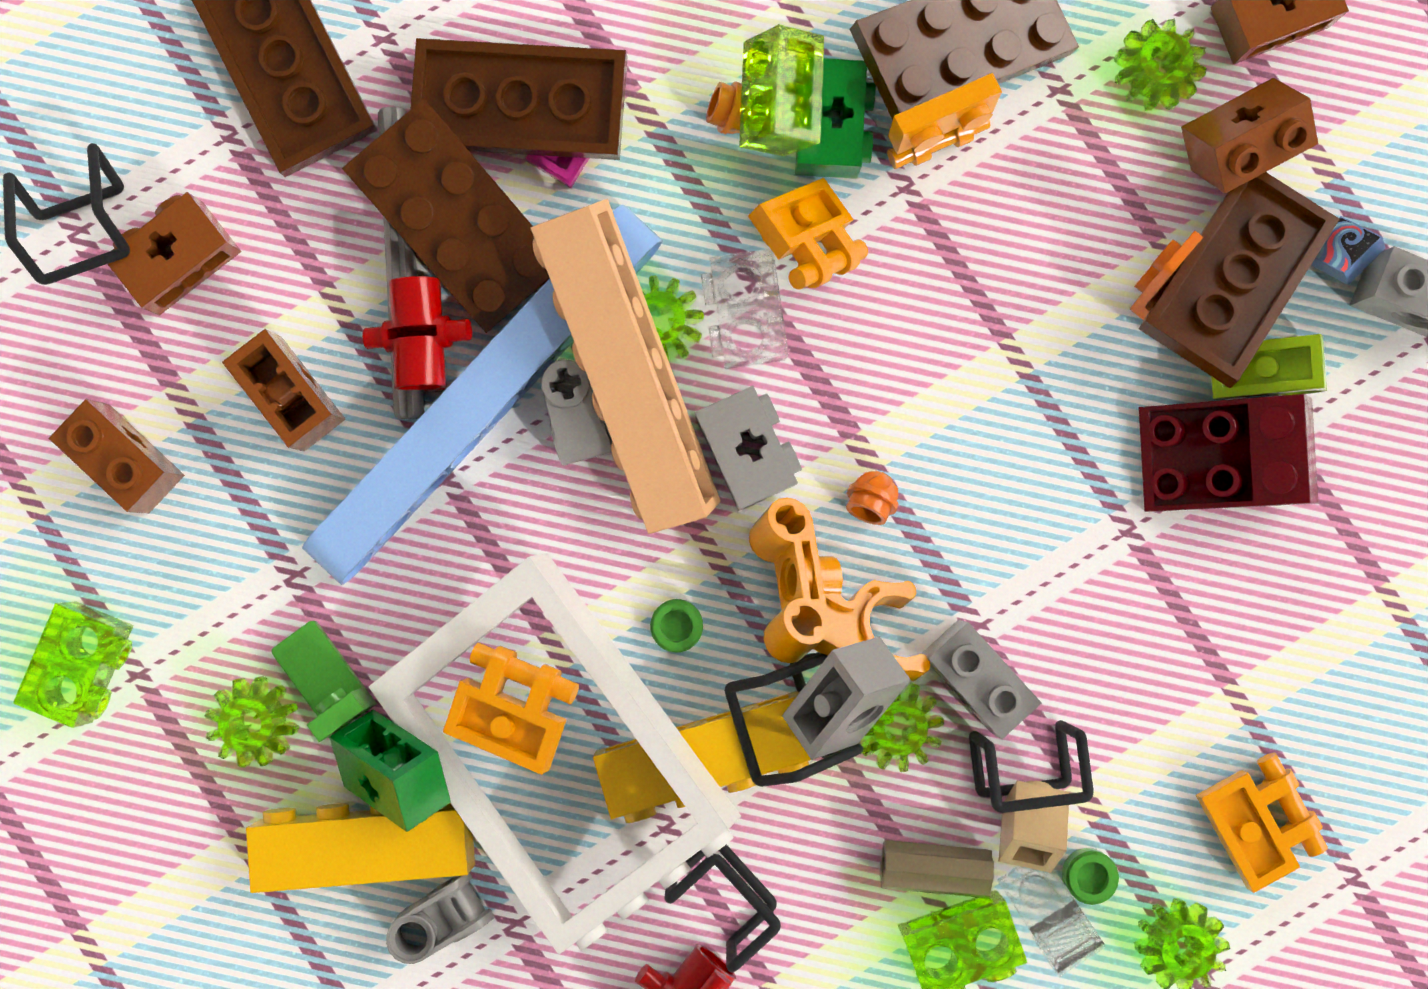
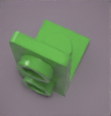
(323, 679)

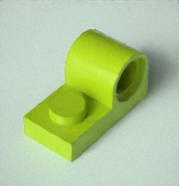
(1280, 369)

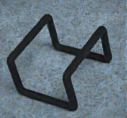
(12, 186)
(795, 670)
(996, 791)
(764, 911)

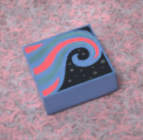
(1348, 251)

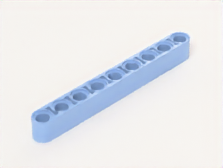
(455, 424)

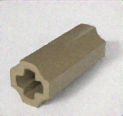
(936, 869)

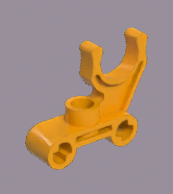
(811, 588)

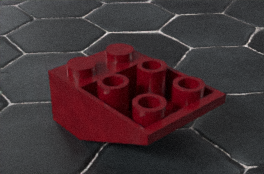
(1229, 454)

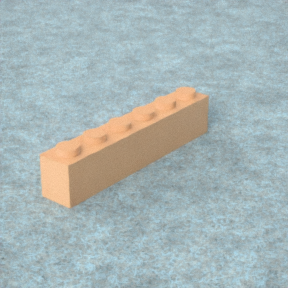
(625, 366)

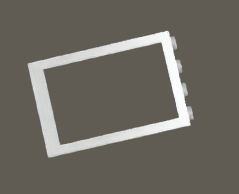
(544, 582)

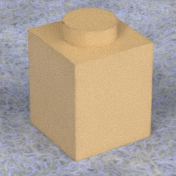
(1034, 836)

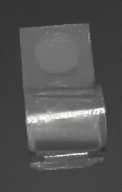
(1051, 917)

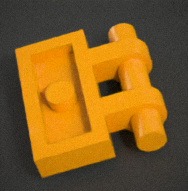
(943, 122)
(799, 221)
(505, 724)
(1248, 828)

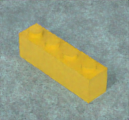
(636, 786)
(353, 848)

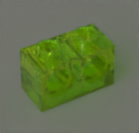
(781, 91)
(63, 656)
(958, 930)

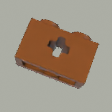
(1258, 26)
(1250, 135)
(198, 248)
(283, 390)
(116, 456)

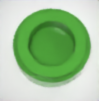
(676, 625)
(1090, 876)

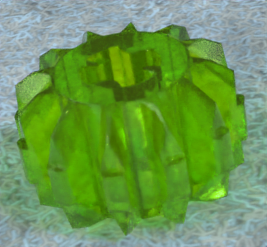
(1176, 58)
(667, 302)
(235, 734)
(912, 736)
(1201, 945)

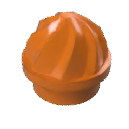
(725, 108)
(873, 498)

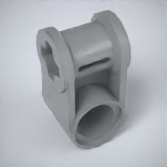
(573, 422)
(446, 915)

